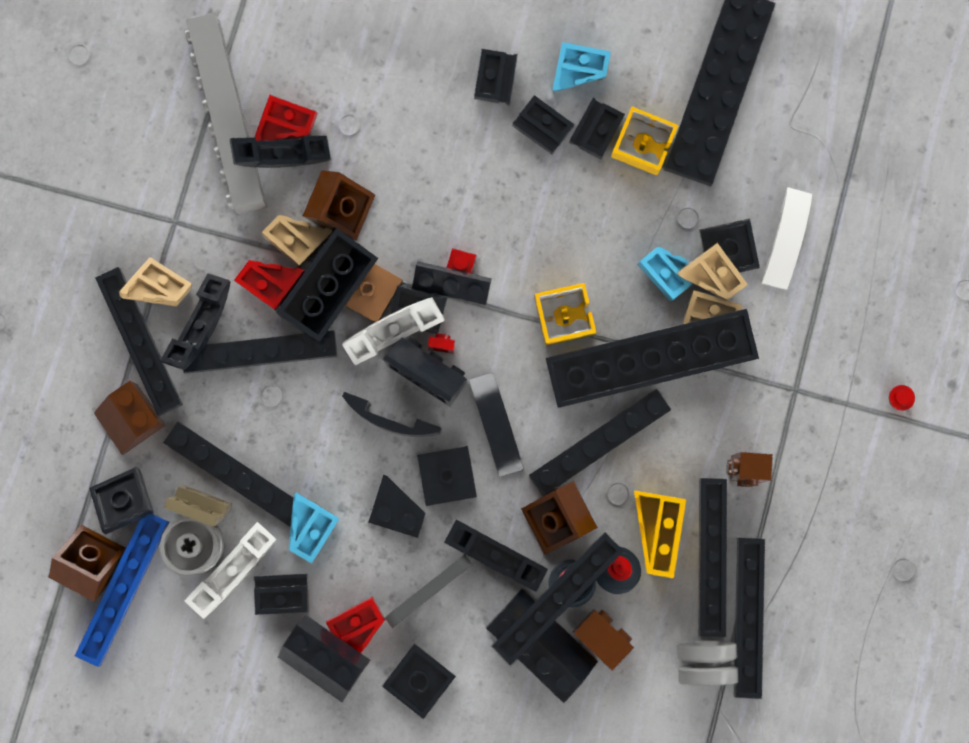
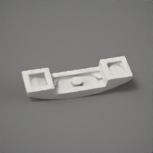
(788, 239)
(391, 328)
(231, 571)

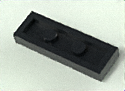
(451, 283)

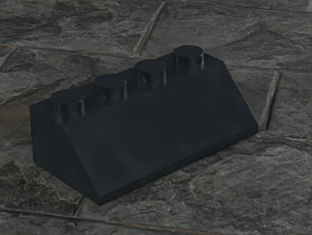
(327, 285)
(553, 657)

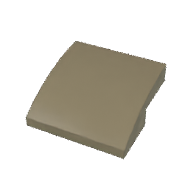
(198, 505)

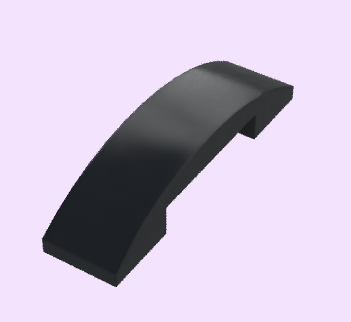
(279, 153)
(201, 323)
(496, 424)
(420, 429)
(496, 555)

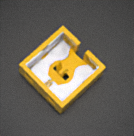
(648, 132)
(561, 305)

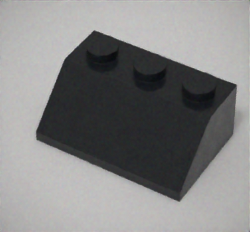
(426, 370)
(323, 658)

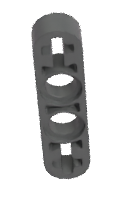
(428, 591)

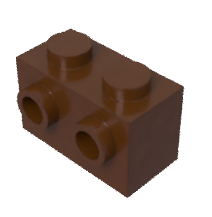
(750, 468)
(603, 639)

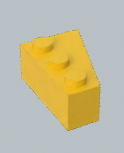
(661, 531)

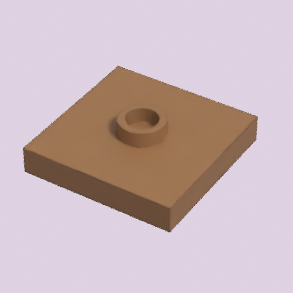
(374, 293)

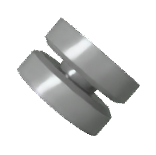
(176, 546)
(707, 664)

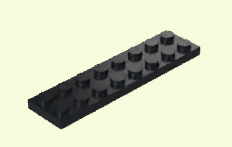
(719, 89)
(652, 358)

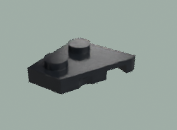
(396, 510)

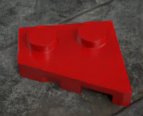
(284, 120)
(268, 281)
(357, 624)

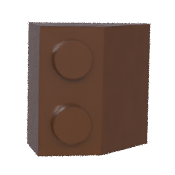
(339, 204)
(128, 417)
(559, 518)
(86, 562)

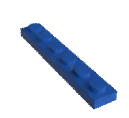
(121, 590)

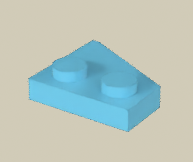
(580, 66)
(662, 271)
(309, 527)

